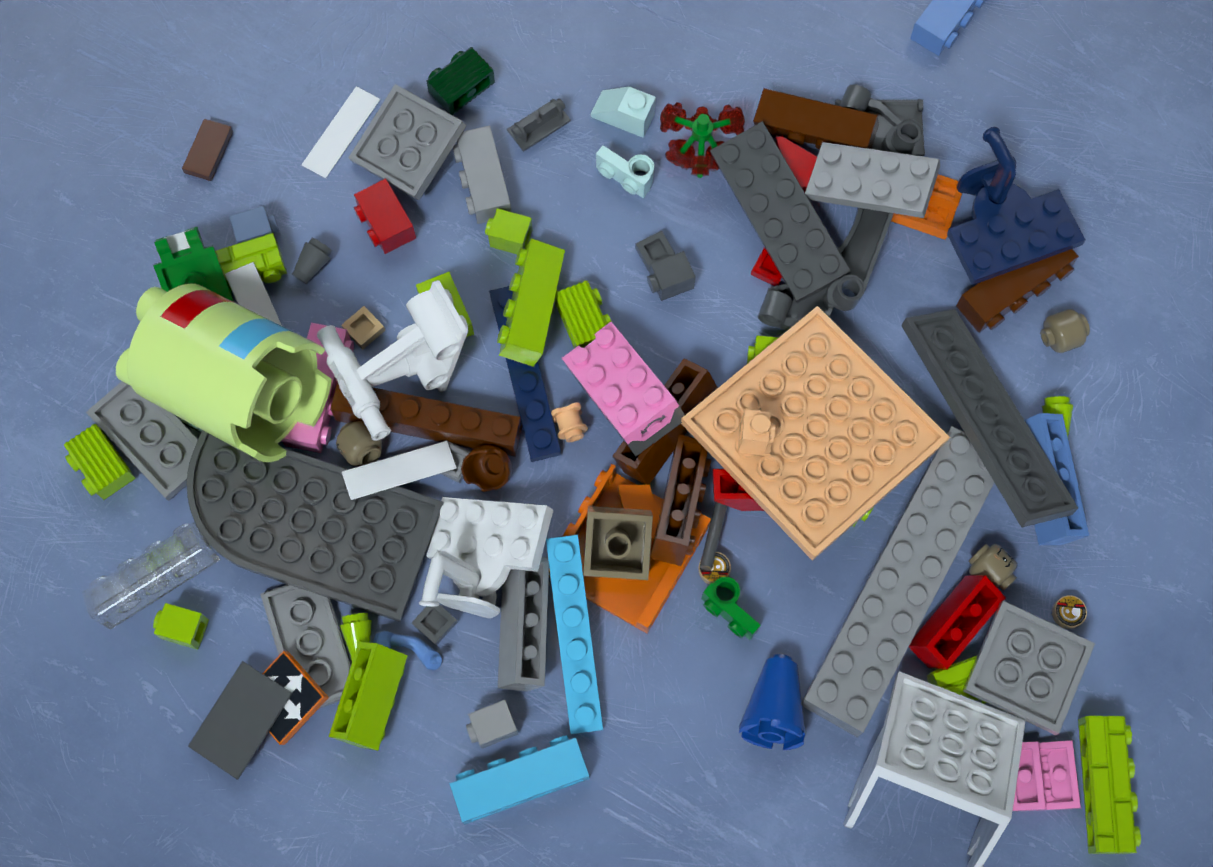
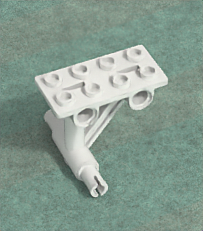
(423, 349)

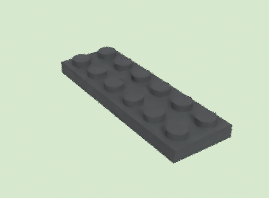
(780, 212)

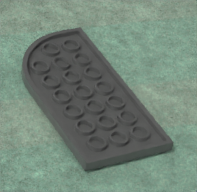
(304, 530)

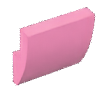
(1047, 777)

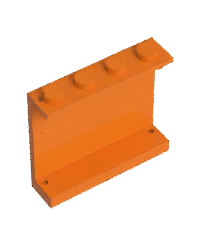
(629, 599)

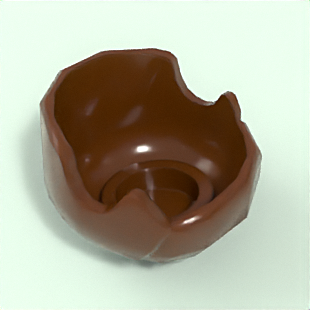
(487, 467)

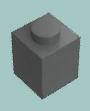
(671, 276)

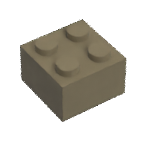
(618, 543)

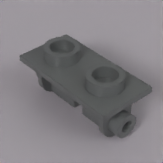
(539, 124)

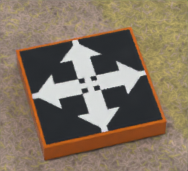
(304, 701)

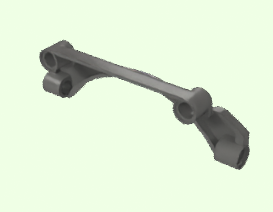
(866, 234)

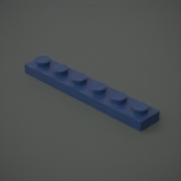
(529, 394)

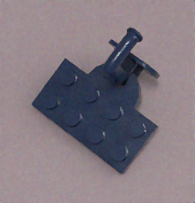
(1007, 224)

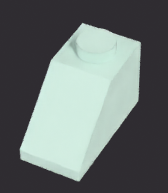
(625, 109)

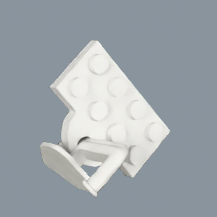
(479, 546)

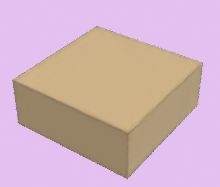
(363, 327)

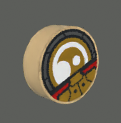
(720, 568)
(1069, 612)

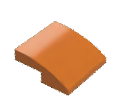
(939, 212)

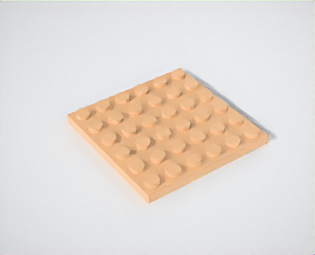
(838, 437)

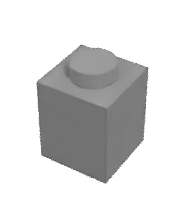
(491, 724)

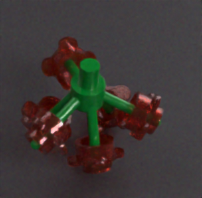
(702, 126)

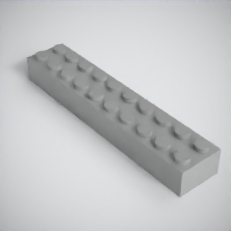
(900, 587)

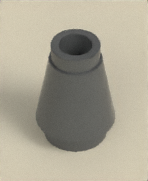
(311, 260)

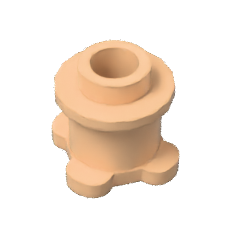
(569, 422)

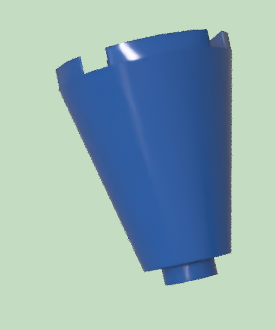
(775, 706)

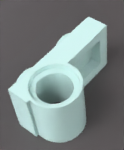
(623, 171)

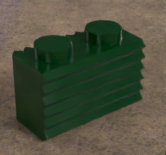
(460, 80)

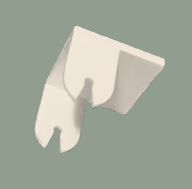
(948, 752)

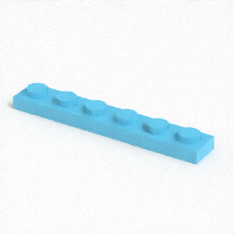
(574, 634)

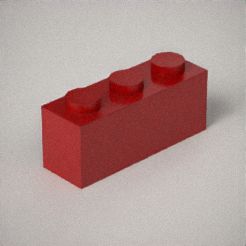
(956, 621)

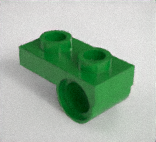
(739, 621)

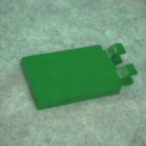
(191, 265)

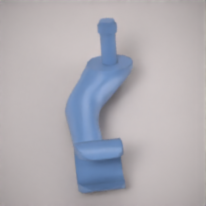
(428, 656)

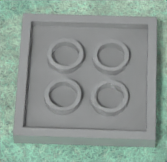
(407, 141)
(1029, 667)

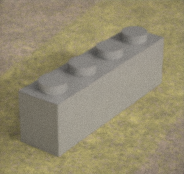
(523, 629)

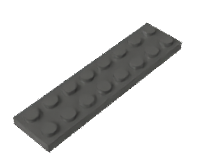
(989, 418)

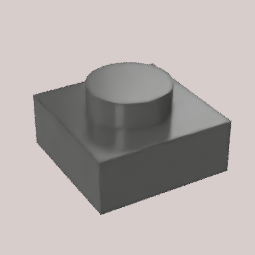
(654, 249)
(434, 623)

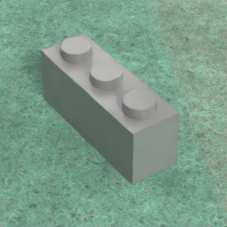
(481, 173)

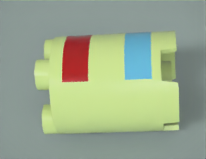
(224, 369)

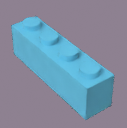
(519, 780)

